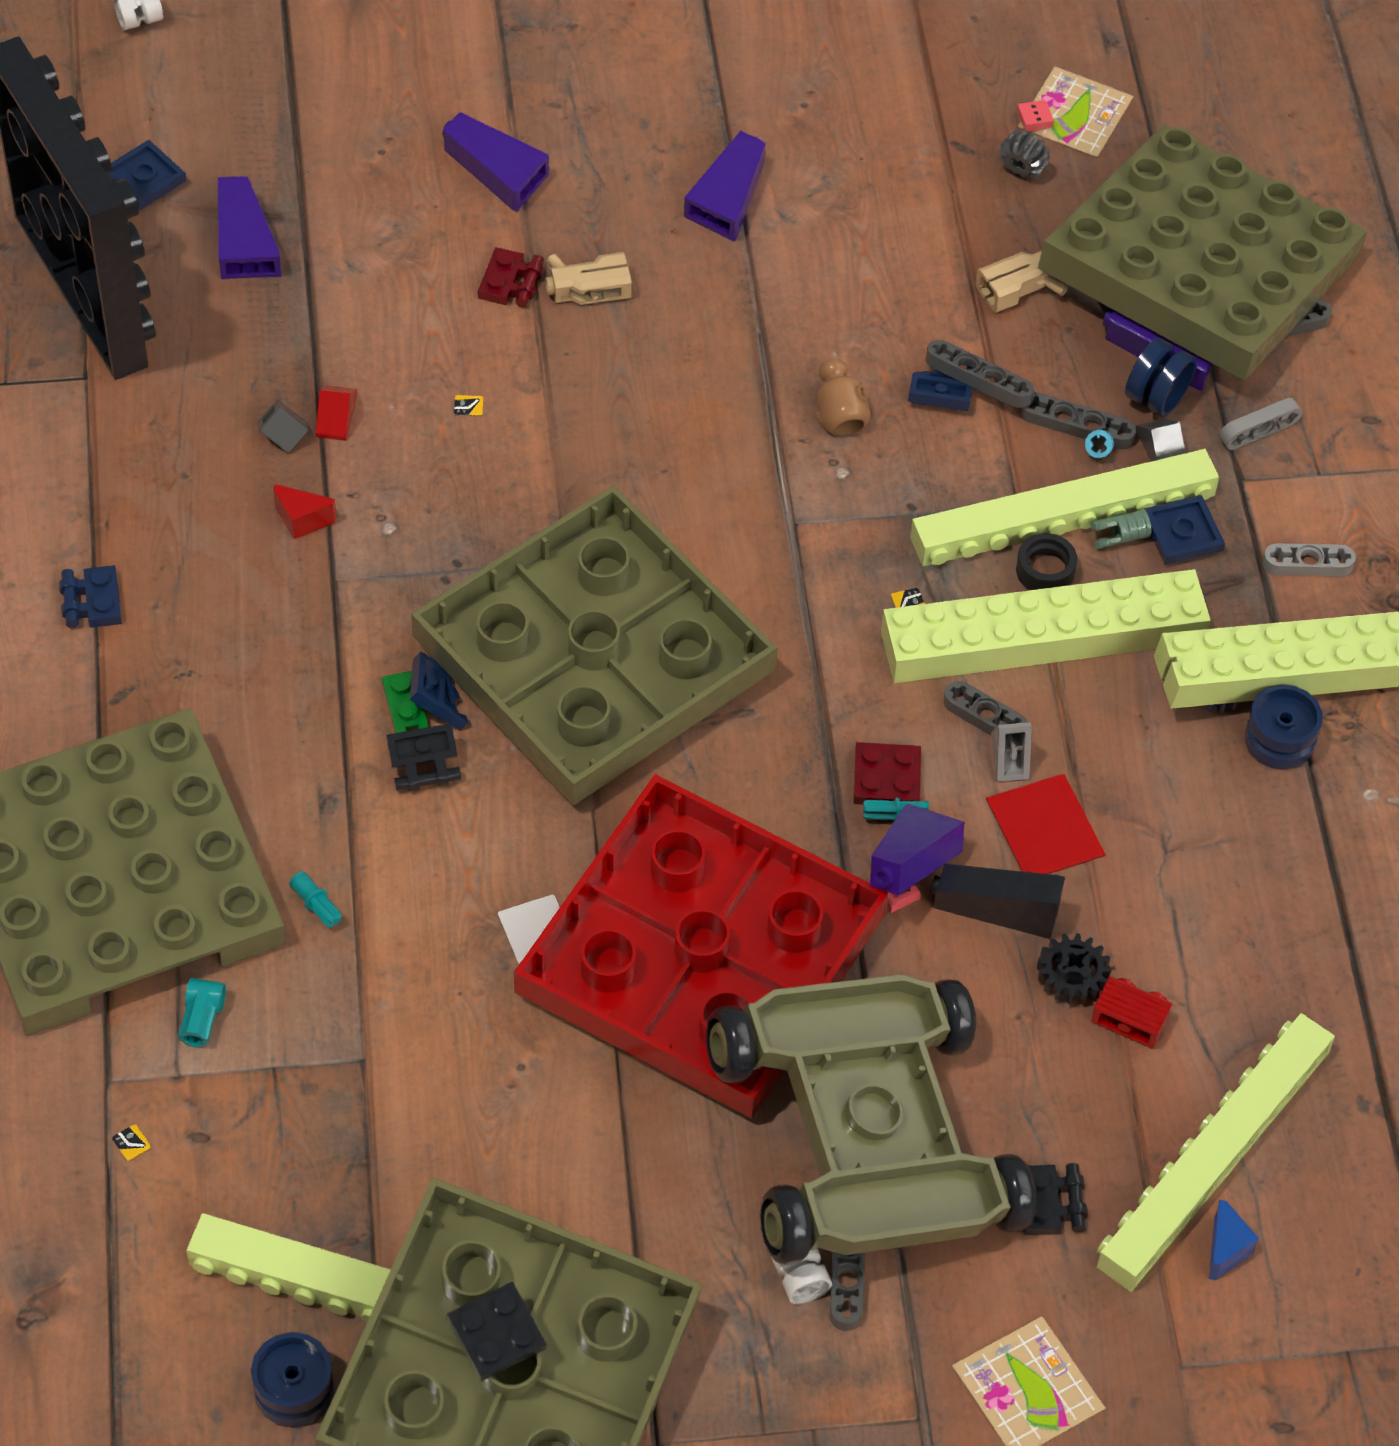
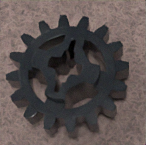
(1073, 968)

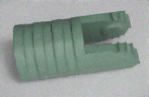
(1125, 528)

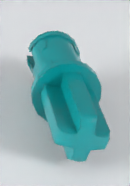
(888, 809)
(316, 899)

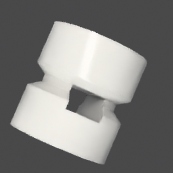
(130, 17)
(804, 1280)

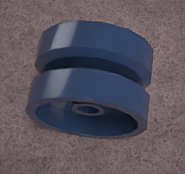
(1161, 377)
(1283, 726)
(292, 1379)

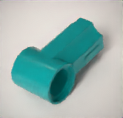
(202, 1004)

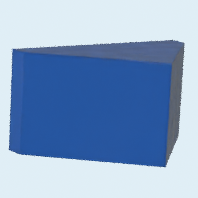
(1231, 1240)

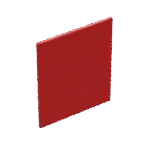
(1045, 826)

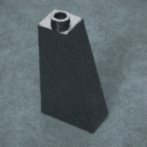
(1000, 897)

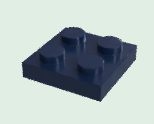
(147, 172)
(1184, 530)

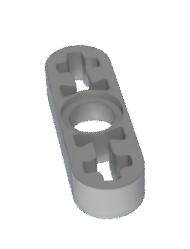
(1260, 423)
(1318, 551)

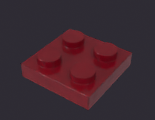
(886, 772)

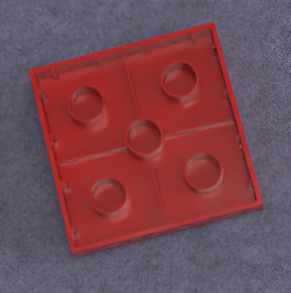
(692, 918)

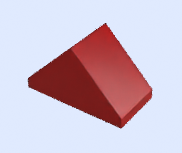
(335, 412)
(303, 510)

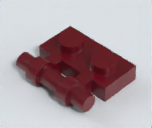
(501, 277)

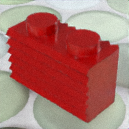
(1132, 1011)

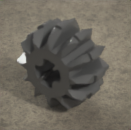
(1024, 154)

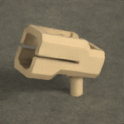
(1013, 278)
(591, 281)

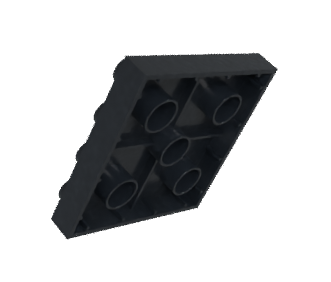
(74, 209)

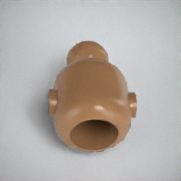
(841, 400)

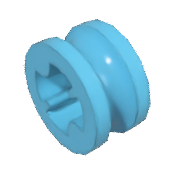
(1109, 443)

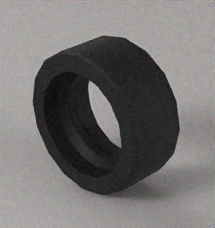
(1046, 544)

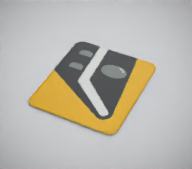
(468, 405)
(907, 598)
(131, 1142)

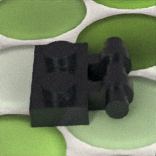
(421, 747)
(1048, 1212)

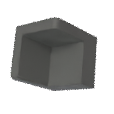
(282, 425)

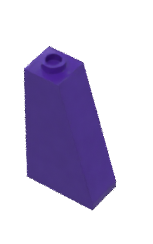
(496, 159)
(727, 187)
(243, 233)
(1135, 338)
(914, 848)

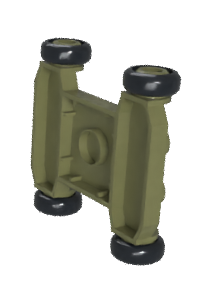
(871, 1116)

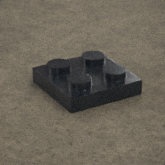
(496, 1331)

